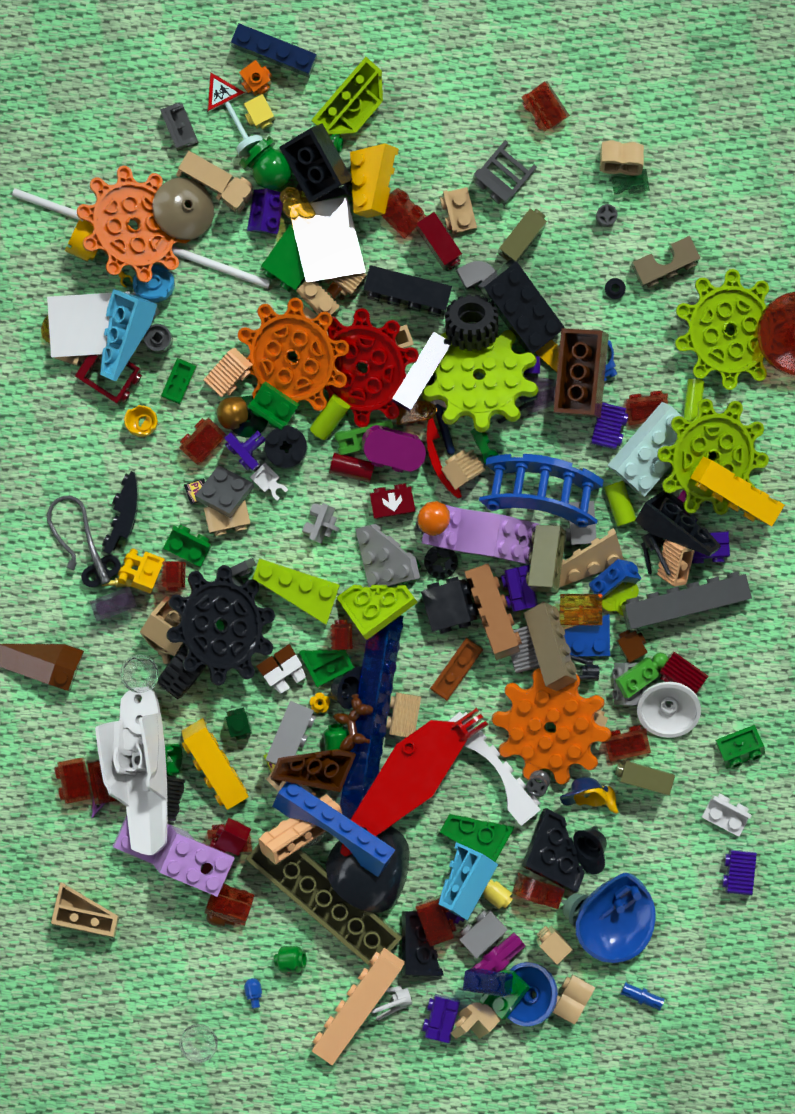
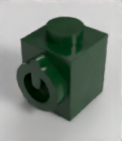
(238, 723)

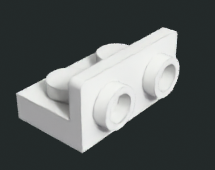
(726, 815)

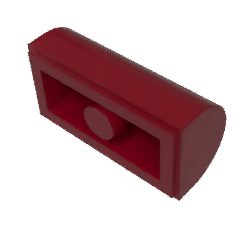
(351, 467)

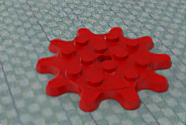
(385, 366)

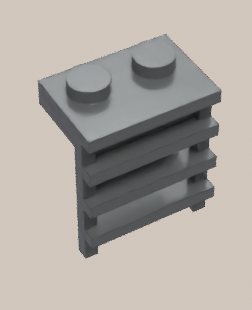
(499, 191)

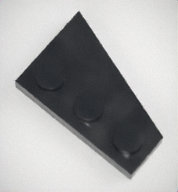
(416, 951)

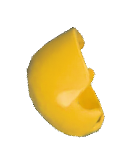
(132, 421)

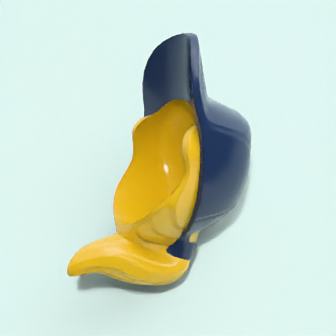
(598, 795)

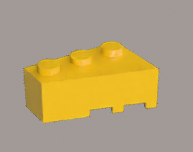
(371, 177)

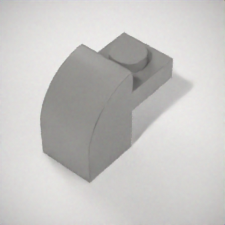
(474, 273)

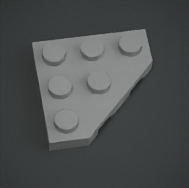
(384, 559)

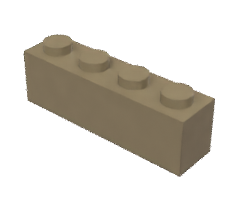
(550, 646)

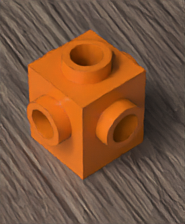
(254, 71)

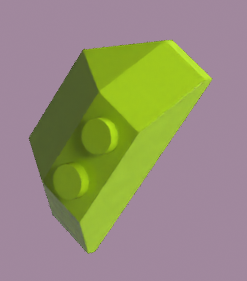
(353, 100)

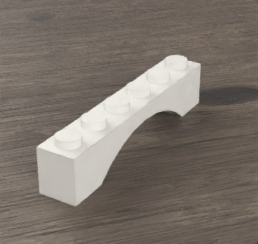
(518, 801)

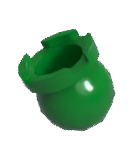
(268, 165)

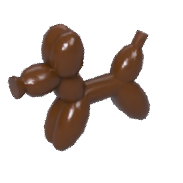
(349, 720)

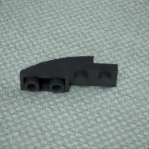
(127, 504)

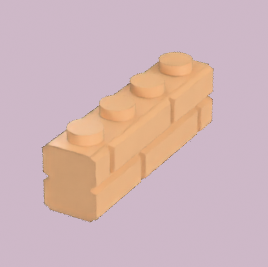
(291, 835)

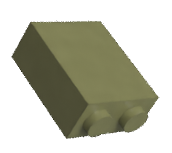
(523, 235)
(645, 777)

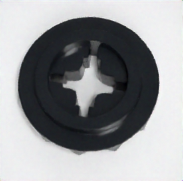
(437, 571)

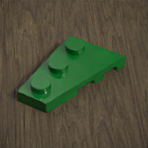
(477, 834)

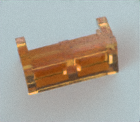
(581, 609)

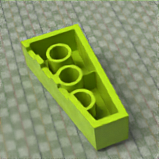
(303, 590)

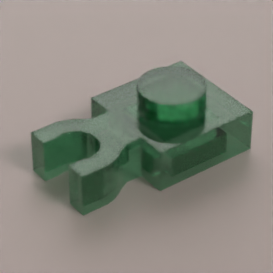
(633, 184)

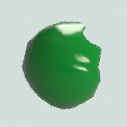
(176, 755)

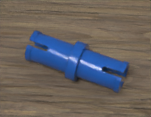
(642, 996)

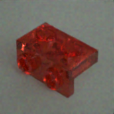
(545, 107)
(402, 213)

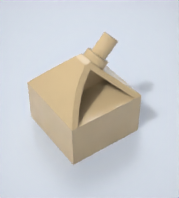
(156, 628)

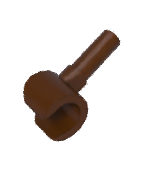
(335, 290)

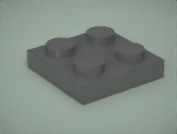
(224, 491)

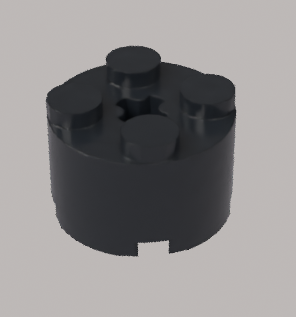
(295, 455)

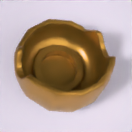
(232, 412)

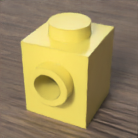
(259, 112)

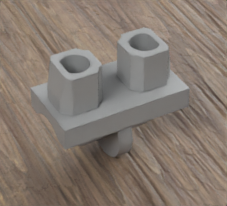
(324, 523)

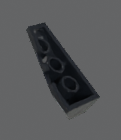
(667, 519)

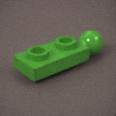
(640, 675)

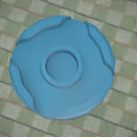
(159, 286)

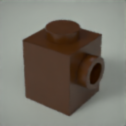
(632, 645)

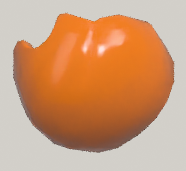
(433, 518)

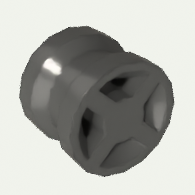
(606, 211)
(536, 788)

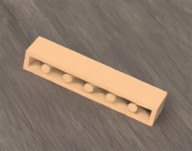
(357, 1006)

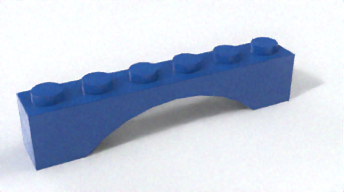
(368, 849)

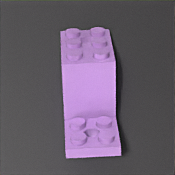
(486, 535)
(183, 859)

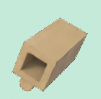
(205, 173)

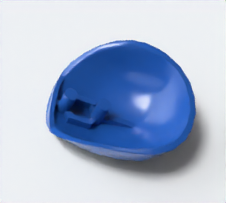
(616, 920)

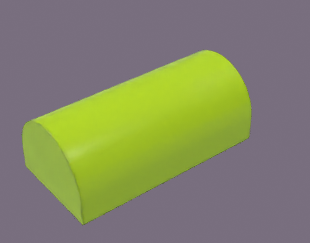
(694, 394)
(329, 417)
(620, 503)

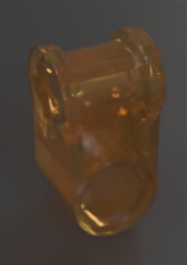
(416, 413)

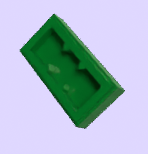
(178, 381)

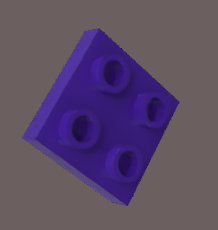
(245, 449)

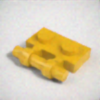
(147, 573)

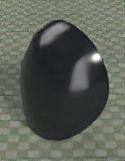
(361, 886)

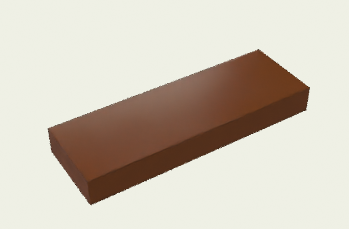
(456, 669)

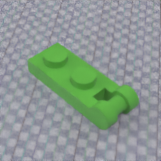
(356, 434)

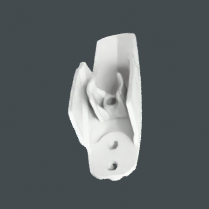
(135, 768)

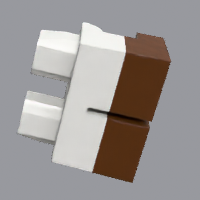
(273, 673)

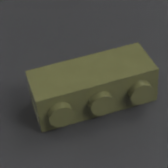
(546, 558)

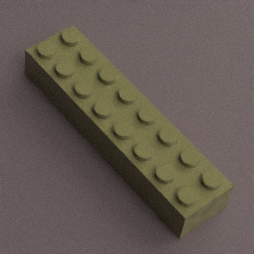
(309, 887)

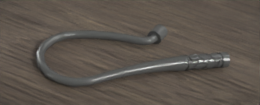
(95, 557)

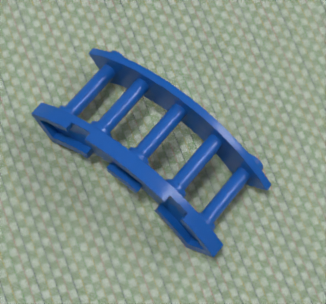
(545, 466)

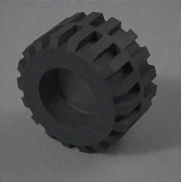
(471, 310)
(176, 678)

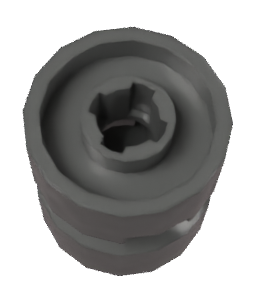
(158, 338)

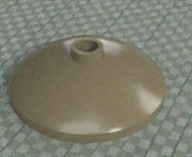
(175, 217)

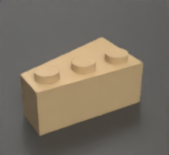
(82, 914)

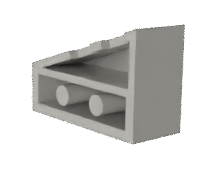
(291, 732)

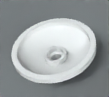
(672, 718)

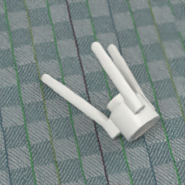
(401, 1000)

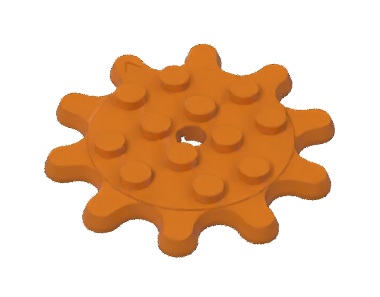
(113, 235)
(311, 343)
(547, 749)

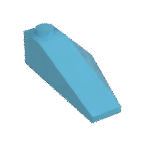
(127, 325)

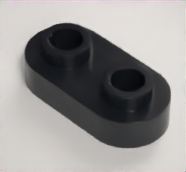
(91, 569)

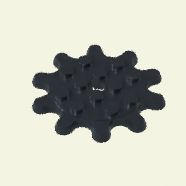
(241, 622)

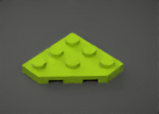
(375, 606)

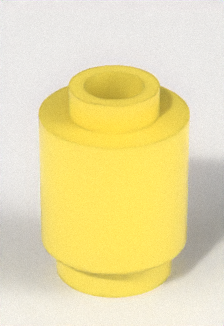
(497, 894)

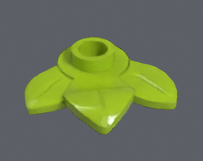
(620, 594)

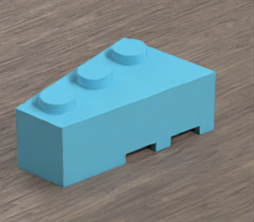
(466, 881)

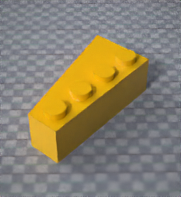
(736, 492)
(214, 764)

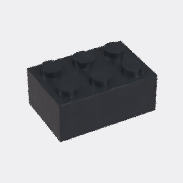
(315, 163)

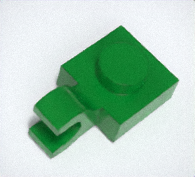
(481, 441)

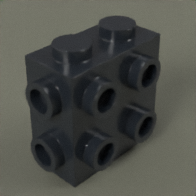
(449, 605)

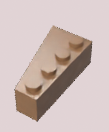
(492, 611)

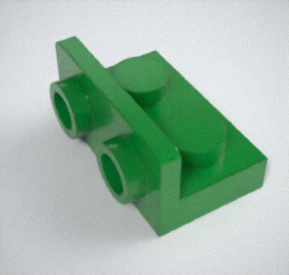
(273, 406)
(187, 546)
(741, 747)
(504, 1005)

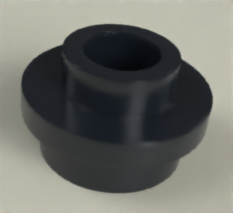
(615, 295)

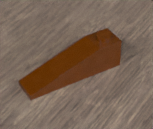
(43, 662)

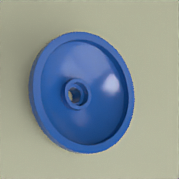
(536, 1010)

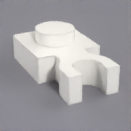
(266, 479)

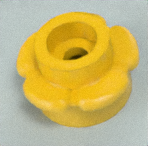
(319, 708)

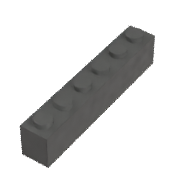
(686, 601)

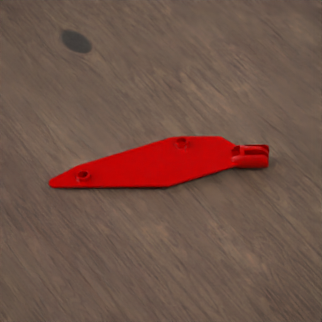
(413, 772)

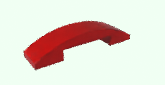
(432, 435)

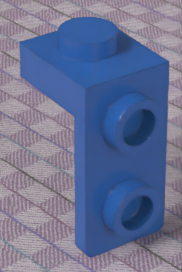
(613, 576)

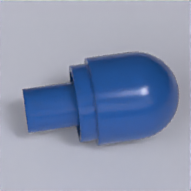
(253, 991)

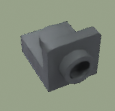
(242, 569)

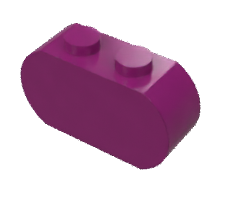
(393, 448)

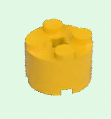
(81, 231)

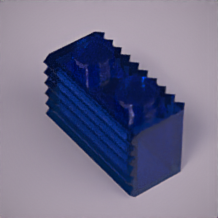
(488, 982)

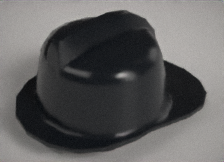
(346, 686)
(590, 849)

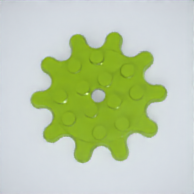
(708, 323)
(487, 396)
(706, 434)

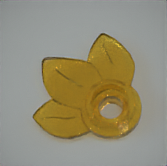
(296, 204)

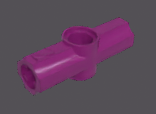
(501, 954)

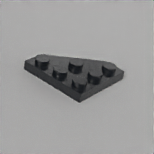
(551, 852)

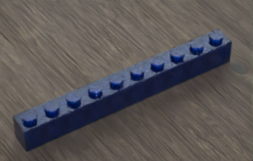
(374, 690)

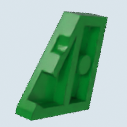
(326, 664)

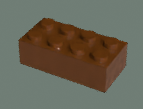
(581, 373)

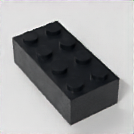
(407, 290)
(521, 306)

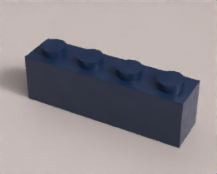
(274, 50)

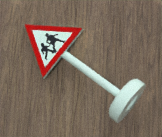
(221, 93)

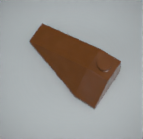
(318, 769)

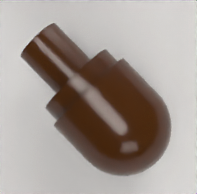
(215, 921)

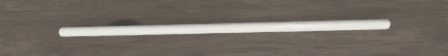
(176, 251)

